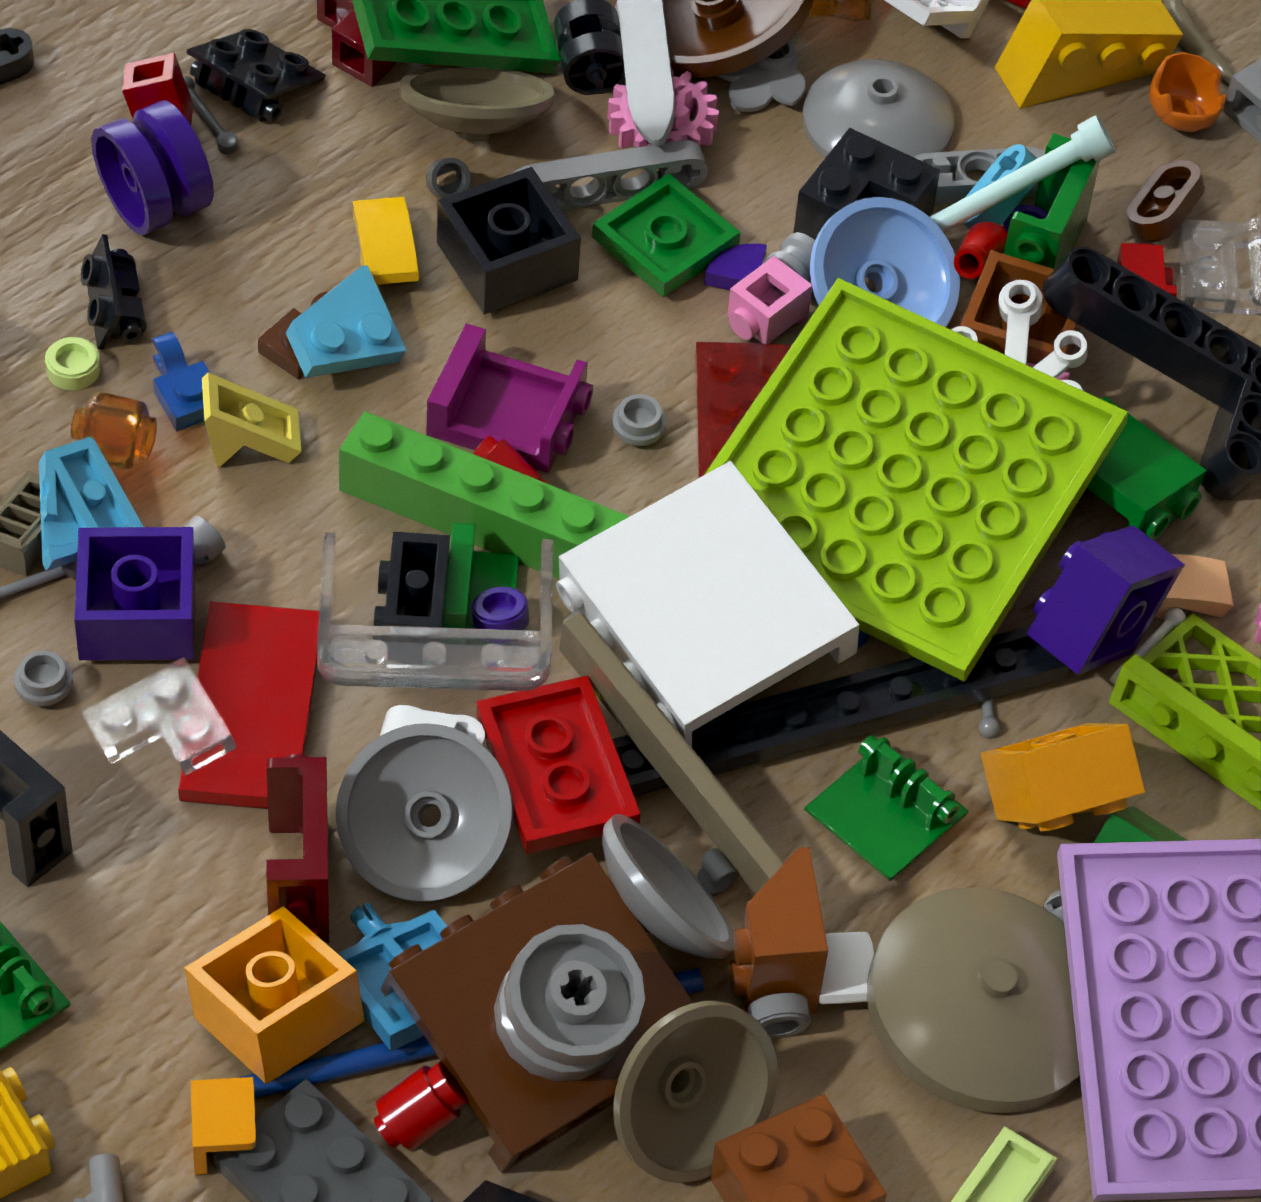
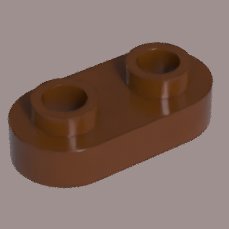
(1165, 200)

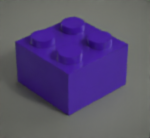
(135, 593)
(1104, 598)

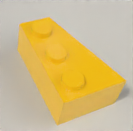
(1084, 46)

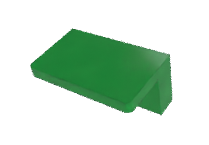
(471, 574)

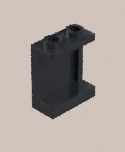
(33, 814)

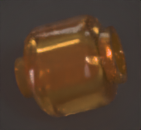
(119, 428)

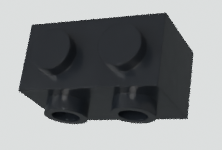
(414, 581)

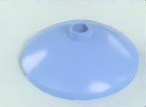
(893, 248)

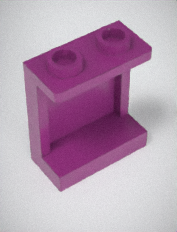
(506, 399)

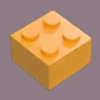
(1063, 775)
(274, 994)

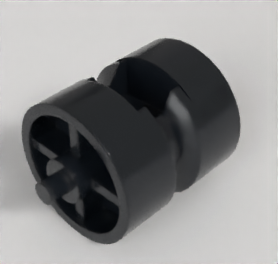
(590, 46)

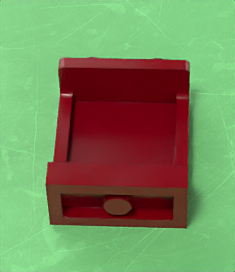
(300, 806)

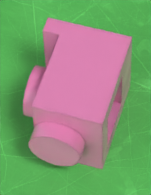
(761, 309)

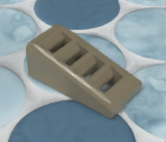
(21, 553)

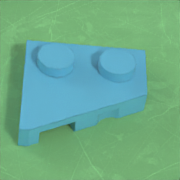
(346, 329)
(75, 494)

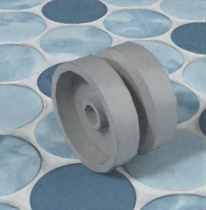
(569, 1002)

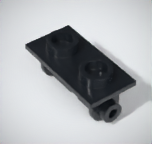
(108, 279)

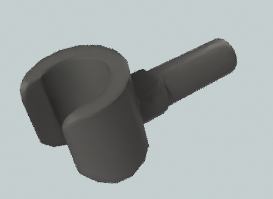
(717, 872)

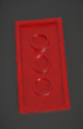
(261, 680)

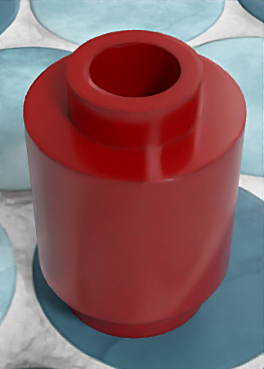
(419, 1107)

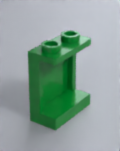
(1067, 200)
(1147, 479)

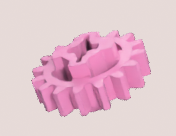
(689, 100)

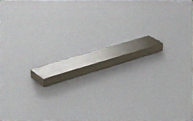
(669, 753)

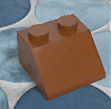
(782, 937)

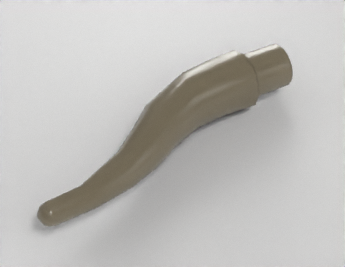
(1193, 40)

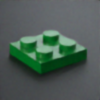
(665, 234)

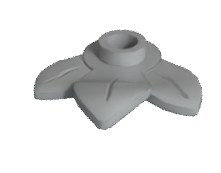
(767, 79)

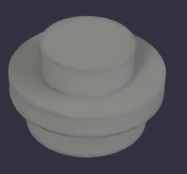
(639, 420)
(43, 678)

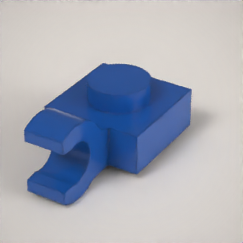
(180, 385)

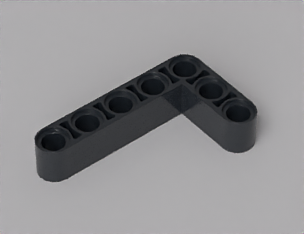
(1177, 344)

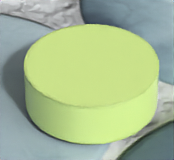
(72, 363)

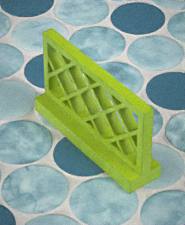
(1184, 721)

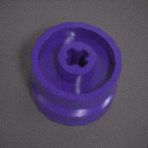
(152, 167)

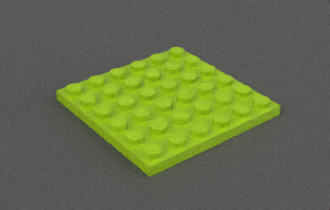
(918, 470)

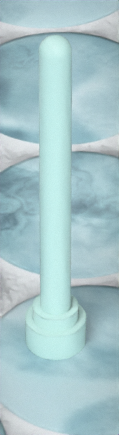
(1087, 143)

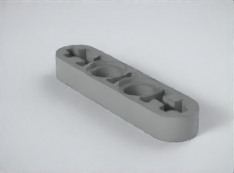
(679, 158)

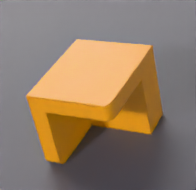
(221, 1117)

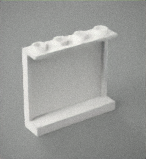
(706, 599)

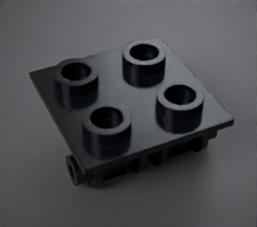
(250, 72)

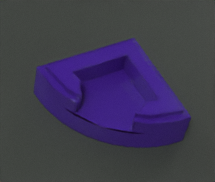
(734, 265)

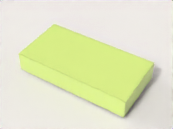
(1008, 1171)

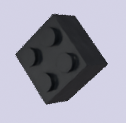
(508, 240)

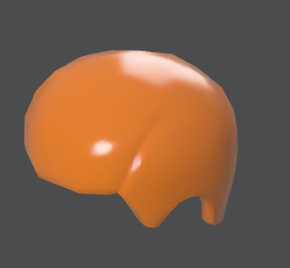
(1187, 92)

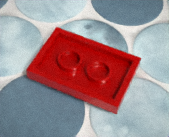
(557, 763)

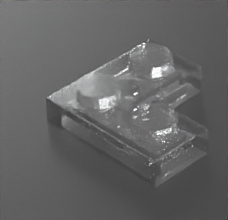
(164, 706)

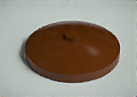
(728, 34)

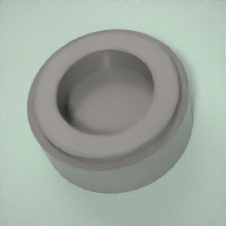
(781, 1014)

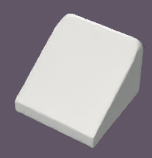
(846, 968)

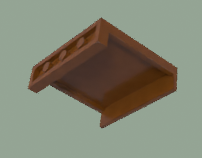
(456, 984)

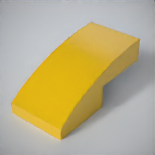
(386, 239)

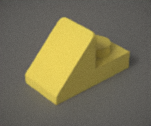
(248, 419)

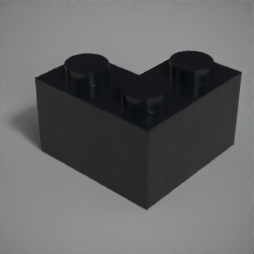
(860, 170)

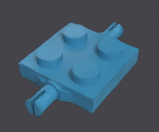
(371, 960)

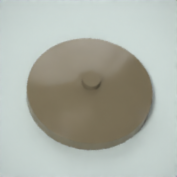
(977, 1000)

